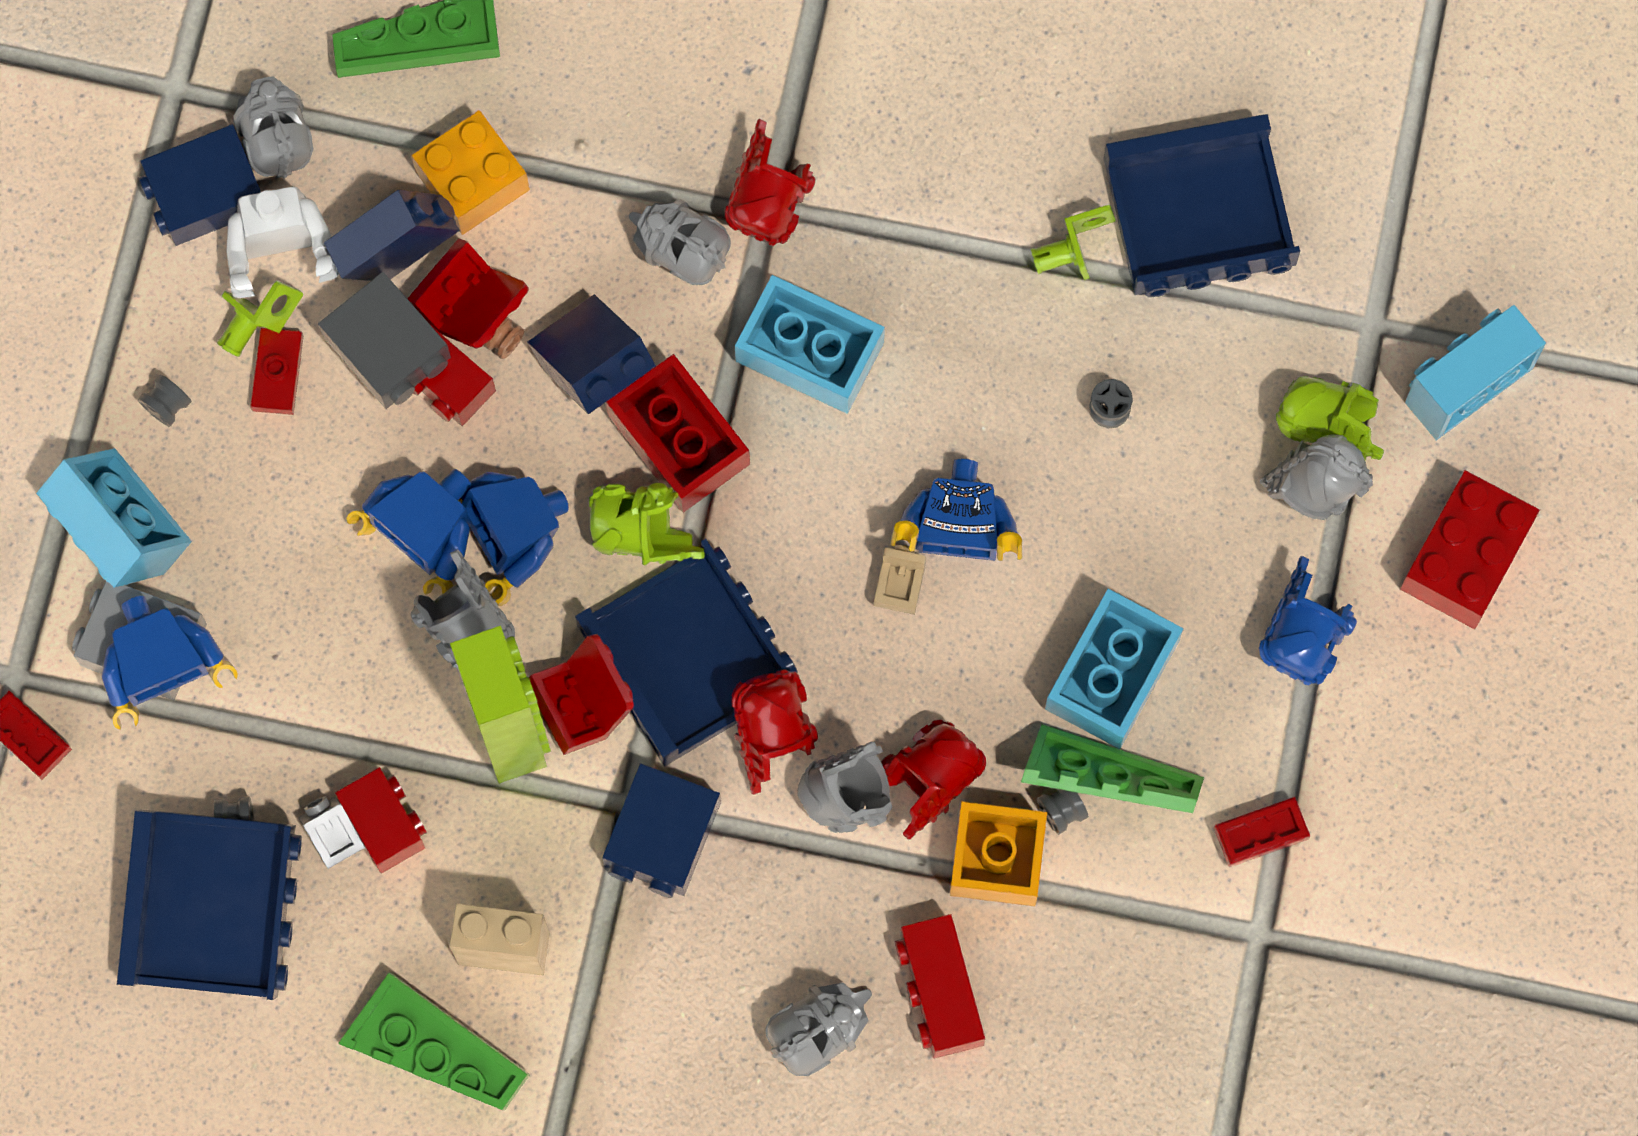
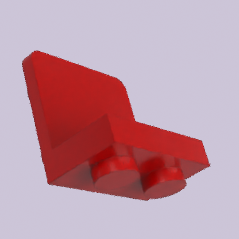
(467, 296)
(583, 696)

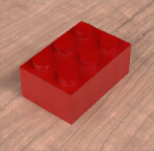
(678, 432)
(1469, 549)

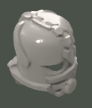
(273, 128)
(681, 241)
(1320, 477)
(460, 610)
(841, 786)
(817, 1027)

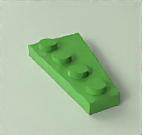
(419, 38)
(1100, 770)
(426, 1041)

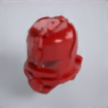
(765, 194)
(771, 722)
(934, 770)

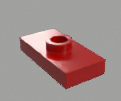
(277, 371)
(29, 737)
(1262, 832)

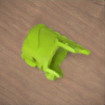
(1325, 408)
(638, 524)

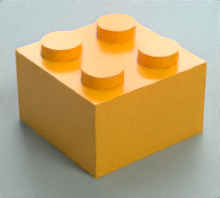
(471, 171)
(998, 854)

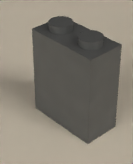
(385, 341)

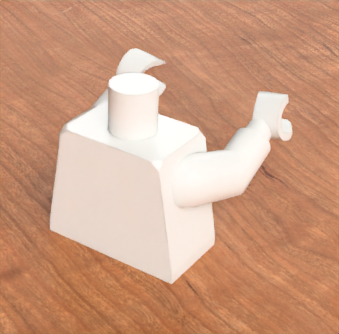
(272, 225)

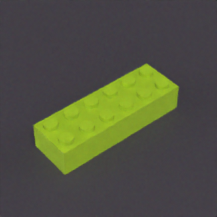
(502, 702)

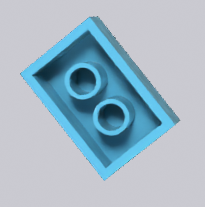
(809, 344)
(1474, 370)
(113, 517)
(1113, 668)

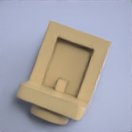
(900, 579)

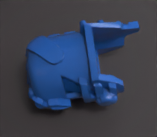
(1302, 629)

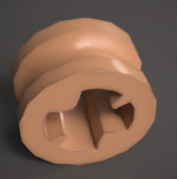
(505, 338)

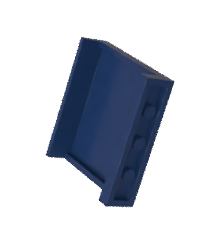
(1200, 206)
(684, 649)
(208, 904)

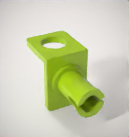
(1069, 249)
(250, 317)

